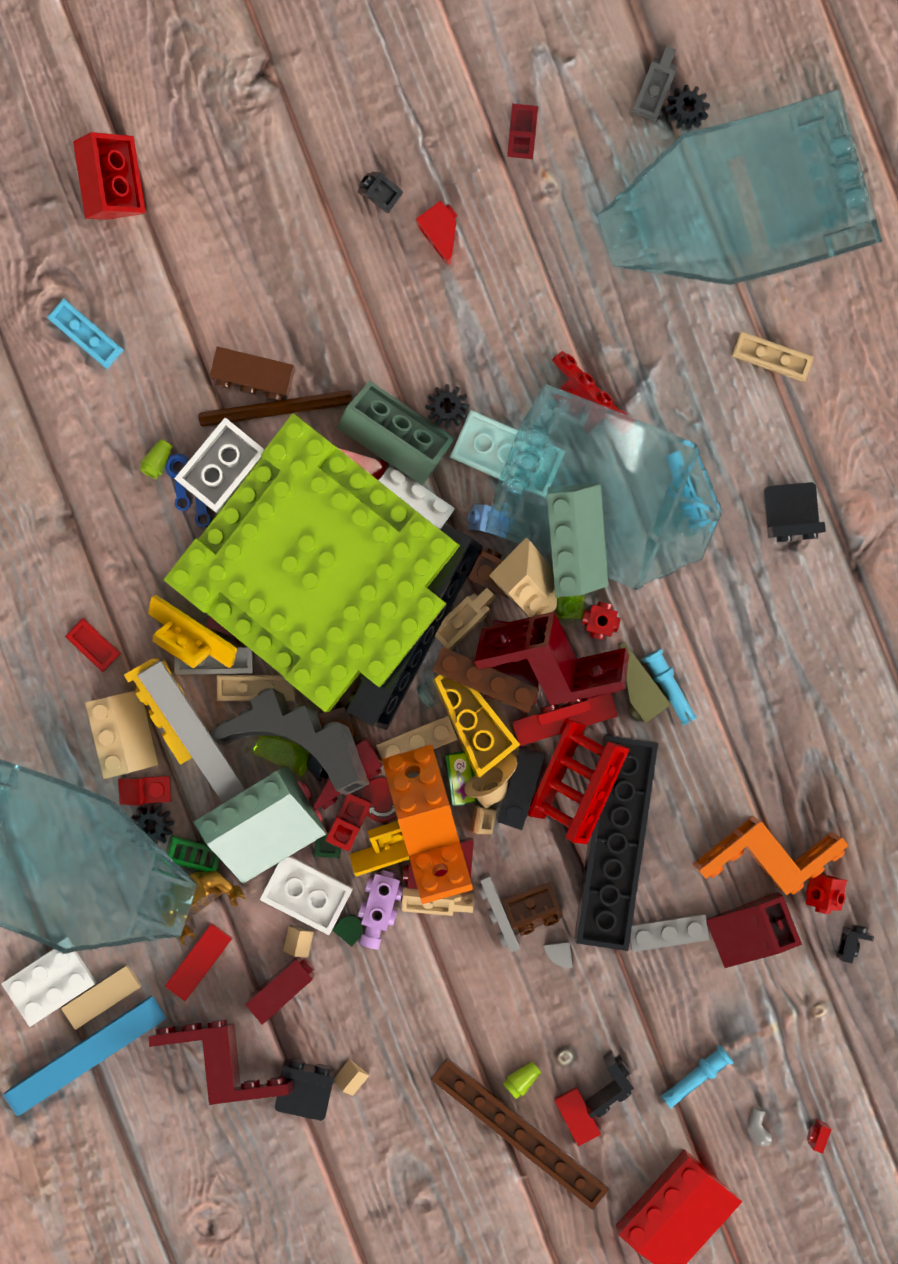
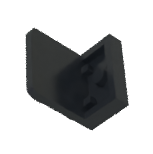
(792, 511)
(310, 1089)
(618, 1089)

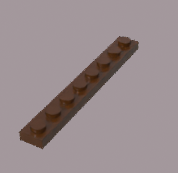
(519, 1133)

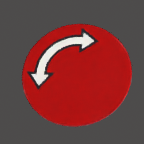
(382, 804)

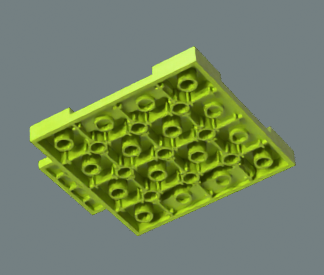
(317, 567)

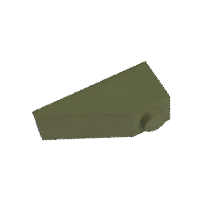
(641, 690)

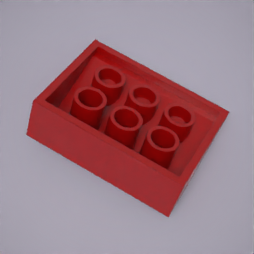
(678, 1212)

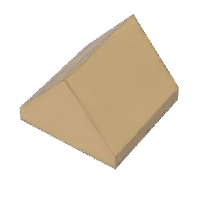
(482, 820)
(298, 941)
(350, 1078)

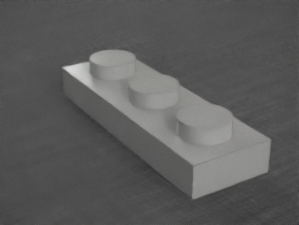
(242, 664)
(497, 913)
(669, 932)

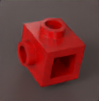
(590, 620)
(826, 893)

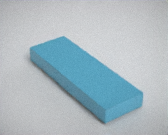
(85, 333)

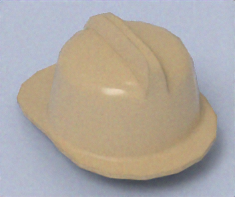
(493, 784)

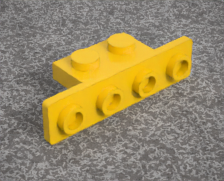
(187, 637)
(386, 850)

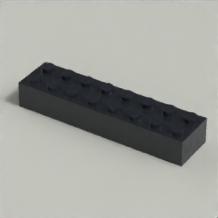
(379, 704)
(617, 851)

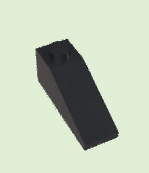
(521, 788)

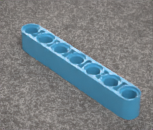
(84, 1056)

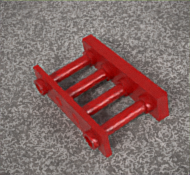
(597, 792)

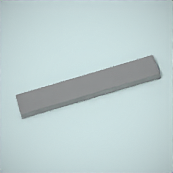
(191, 731)

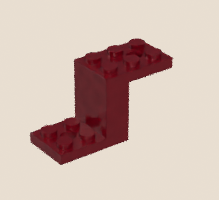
(552, 658)
(221, 1062)

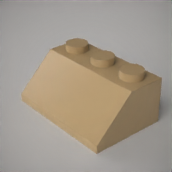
(527, 580)
(121, 734)

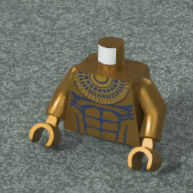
(209, 888)

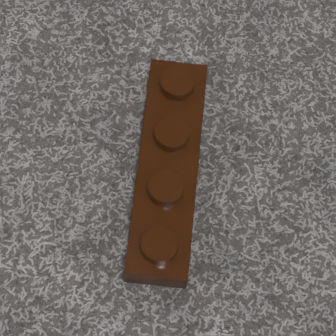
(485, 680)

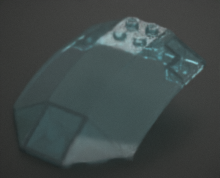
(651, 481)

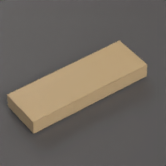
(772, 356)
(248, 686)
(101, 997)

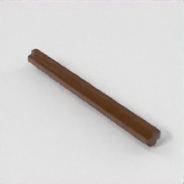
(276, 408)

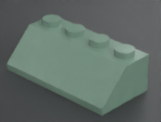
(395, 432)
(577, 539)

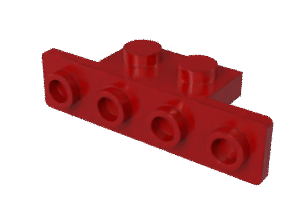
(582, 383)
(553, 719)

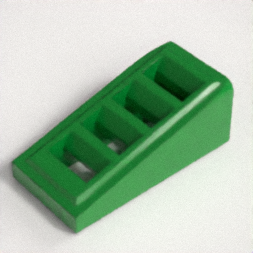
(171, 847)

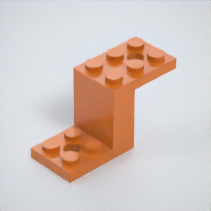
(427, 824)
(770, 856)

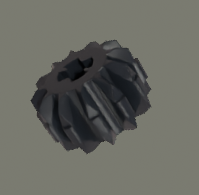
(685, 117)
(454, 401)
(162, 823)

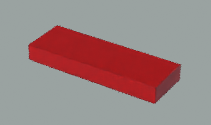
(198, 962)

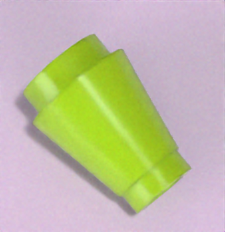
(156, 459)
(521, 1080)

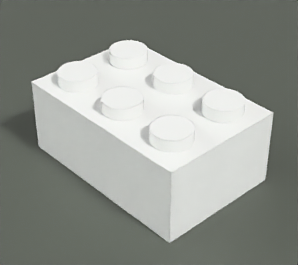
(220, 465)

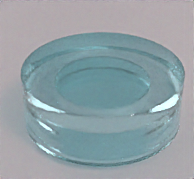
(426, 695)

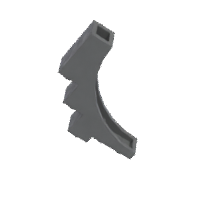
(331, 745)

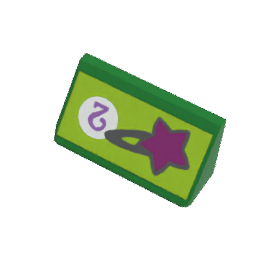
(459, 774)

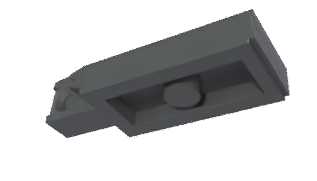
(655, 86)

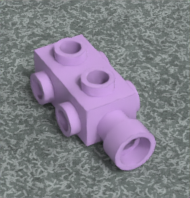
(380, 903)

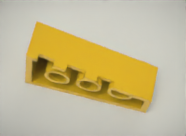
(156, 714)
(476, 725)

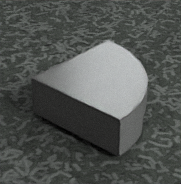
(559, 953)

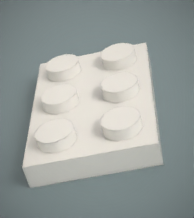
(417, 496)
(306, 894)
(48, 984)

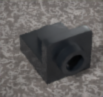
(380, 190)
(849, 944)

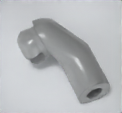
(756, 1130)

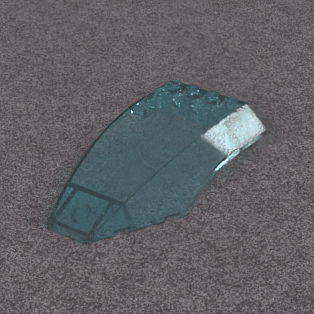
(746, 198)
(82, 868)

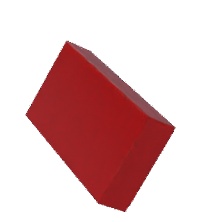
(93, 645)
(576, 1117)

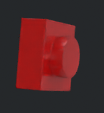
(818, 1136)

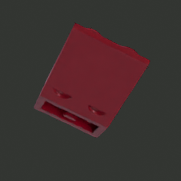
(371, 762)
(754, 930)

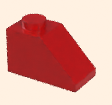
(439, 228)

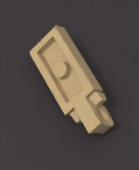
(464, 618)
(457, 903)

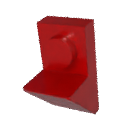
(144, 790)

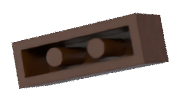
(252, 373)

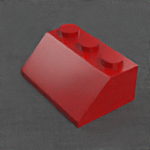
(108, 176)

